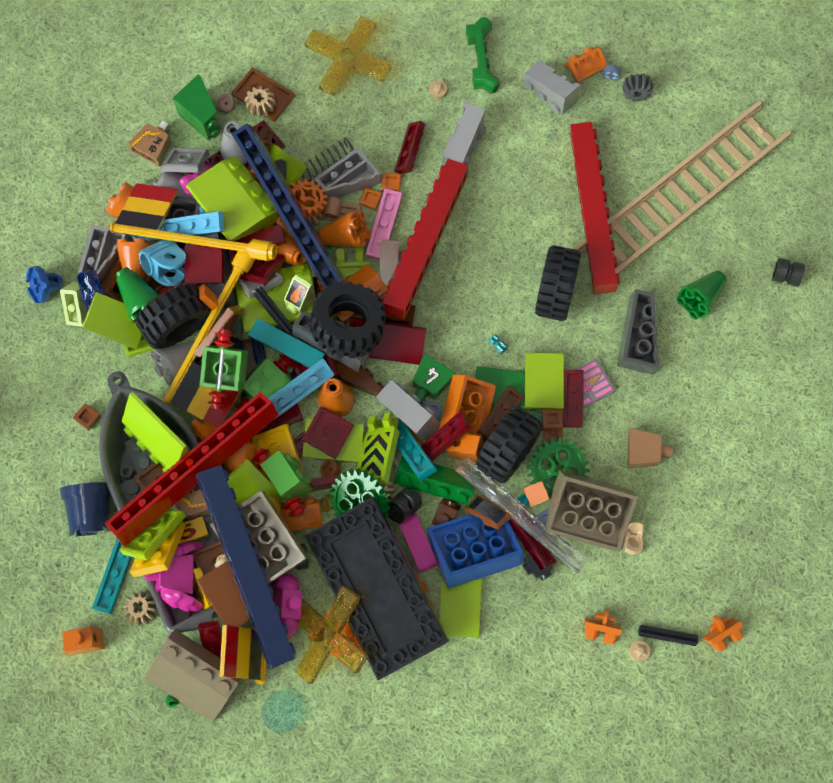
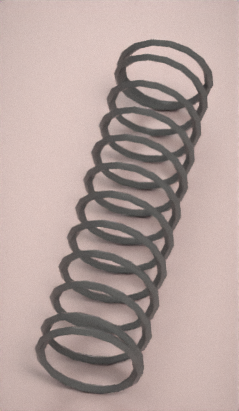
(351, 147)

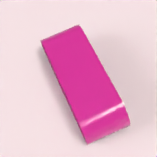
(418, 544)

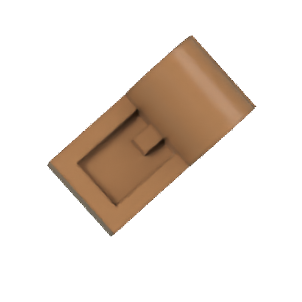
(335, 209)

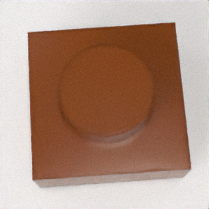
(87, 417)

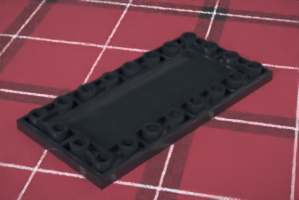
(393, 613)

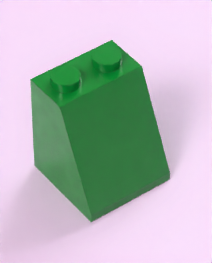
(197, 108)

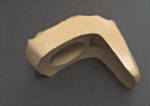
(633, 539)

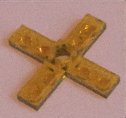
(353, 45)
(335, 640)

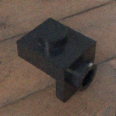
(532, 568)

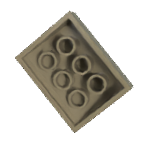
(590, 510)
(271, 536)
(191, 675)

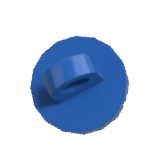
(40, 284)

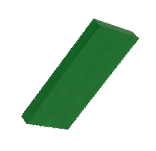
(501, 379)

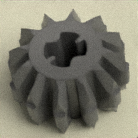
(637, 87)

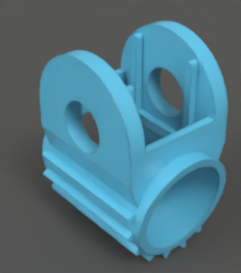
(157, 262)

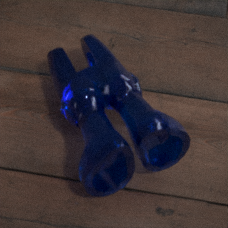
(89, 284)

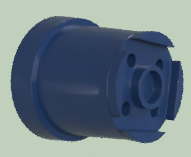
(86, 507)

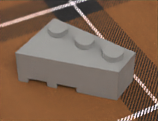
(550, 87)
(465, 136)
(348, 175)
(101, 250)
(409, 409)

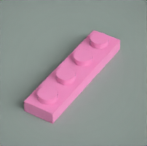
(384, 222)

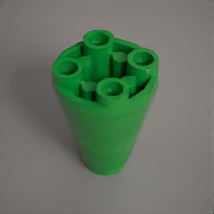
(134, 292)
(702, 294)

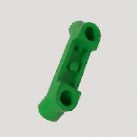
(480, 76)

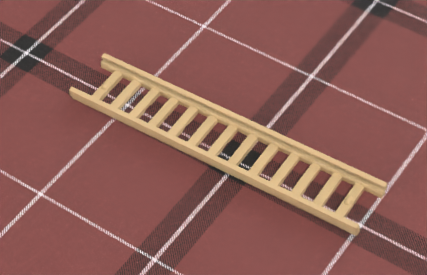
(680, 169)

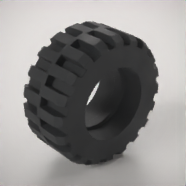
(557, 283)
(347, 298)
(172, 316)
(509, 444)

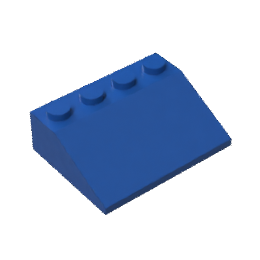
(473, 550)

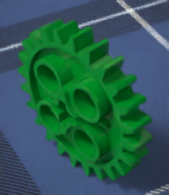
(574, 461)
(365, 485)

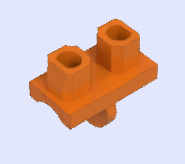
(593, 626)
(721, 629)

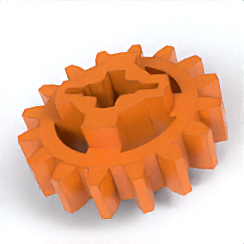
(309, 196)

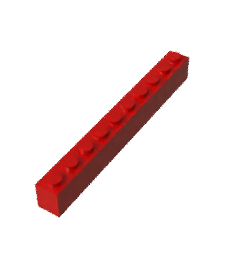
(593, 208)
(425, 239)
(181, 477)

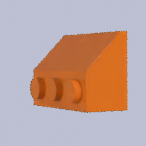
(368, 278)
(472, 398)

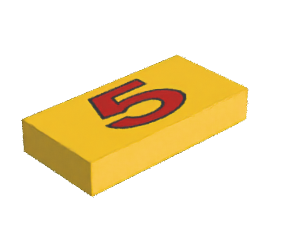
(194, 530)
(197, 573)

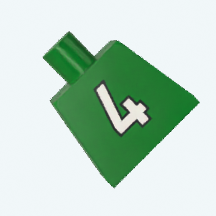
(431, 378)

